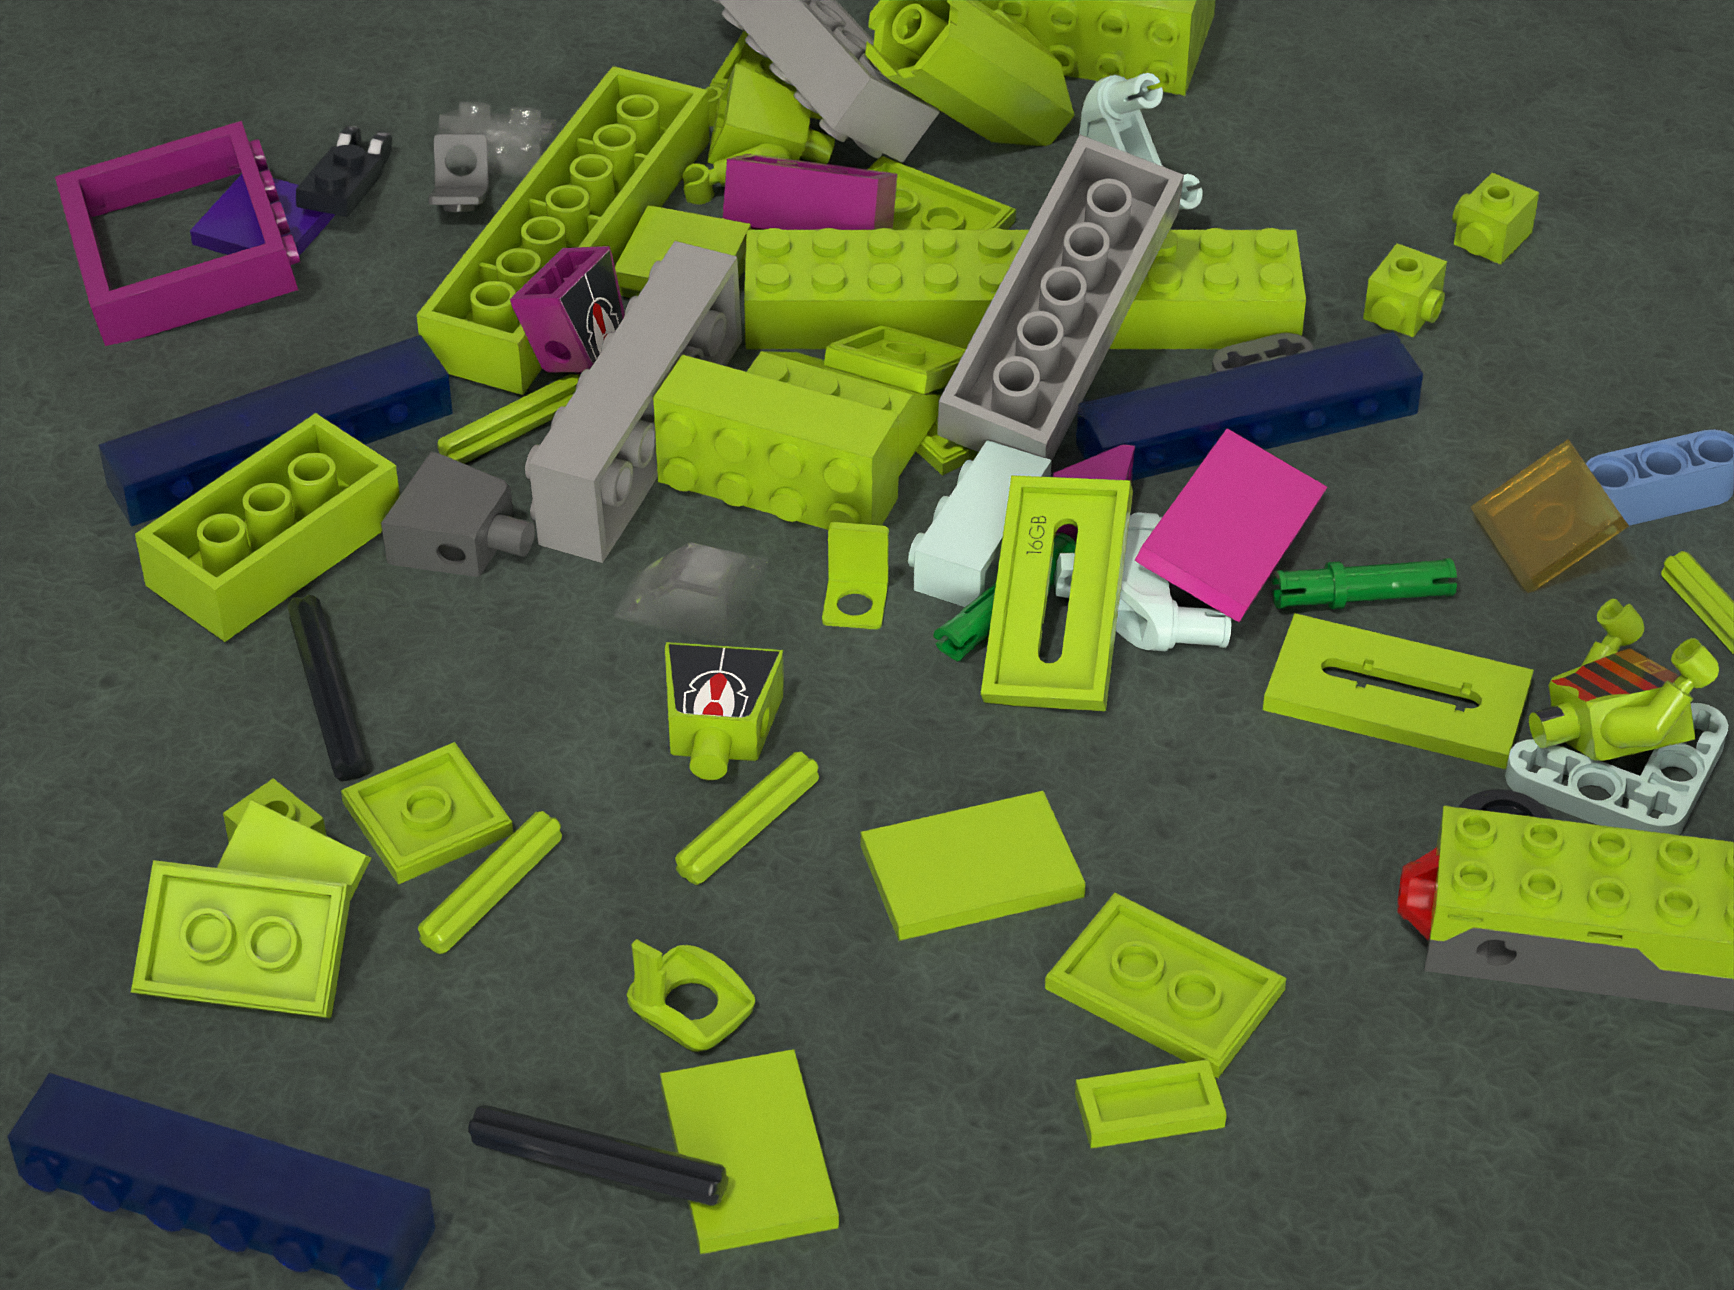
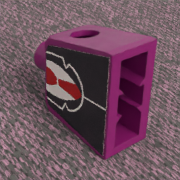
(570, 308)

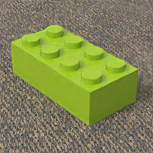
(775, 446)
(268, 526)

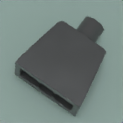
(453, 520)

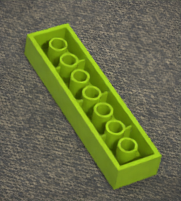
(584, 191)

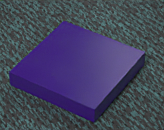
(234, 227)

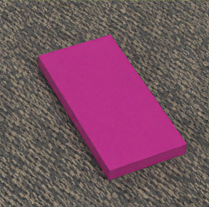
(1231, 525)

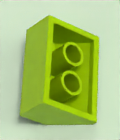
(915, 410)

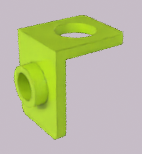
(857, 566)

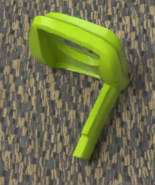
(686, 964)

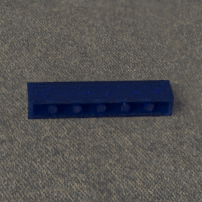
(361, 396)
(1262, 402)
(222, 1184)

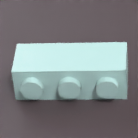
(964, 542)

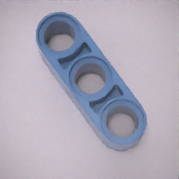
(1668, 475)

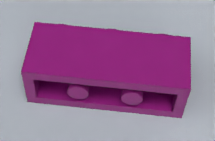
(806, 195)

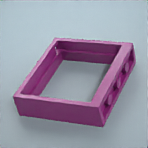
(191, 291)

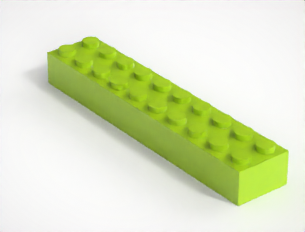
(938, 283)

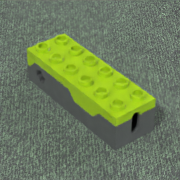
(1576, 907)

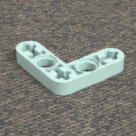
(1647, 791)

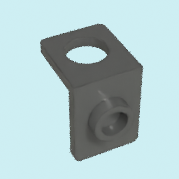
(456, 191)

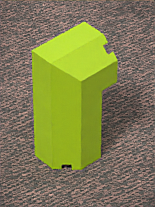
(972, 67)

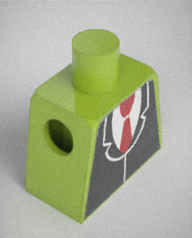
(721, 703)

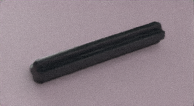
(327, 688)
(599, 1155)

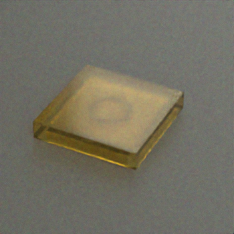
(1549, 516)

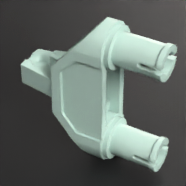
(1114, 118)
(1145, 606)

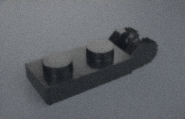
(344, 173)

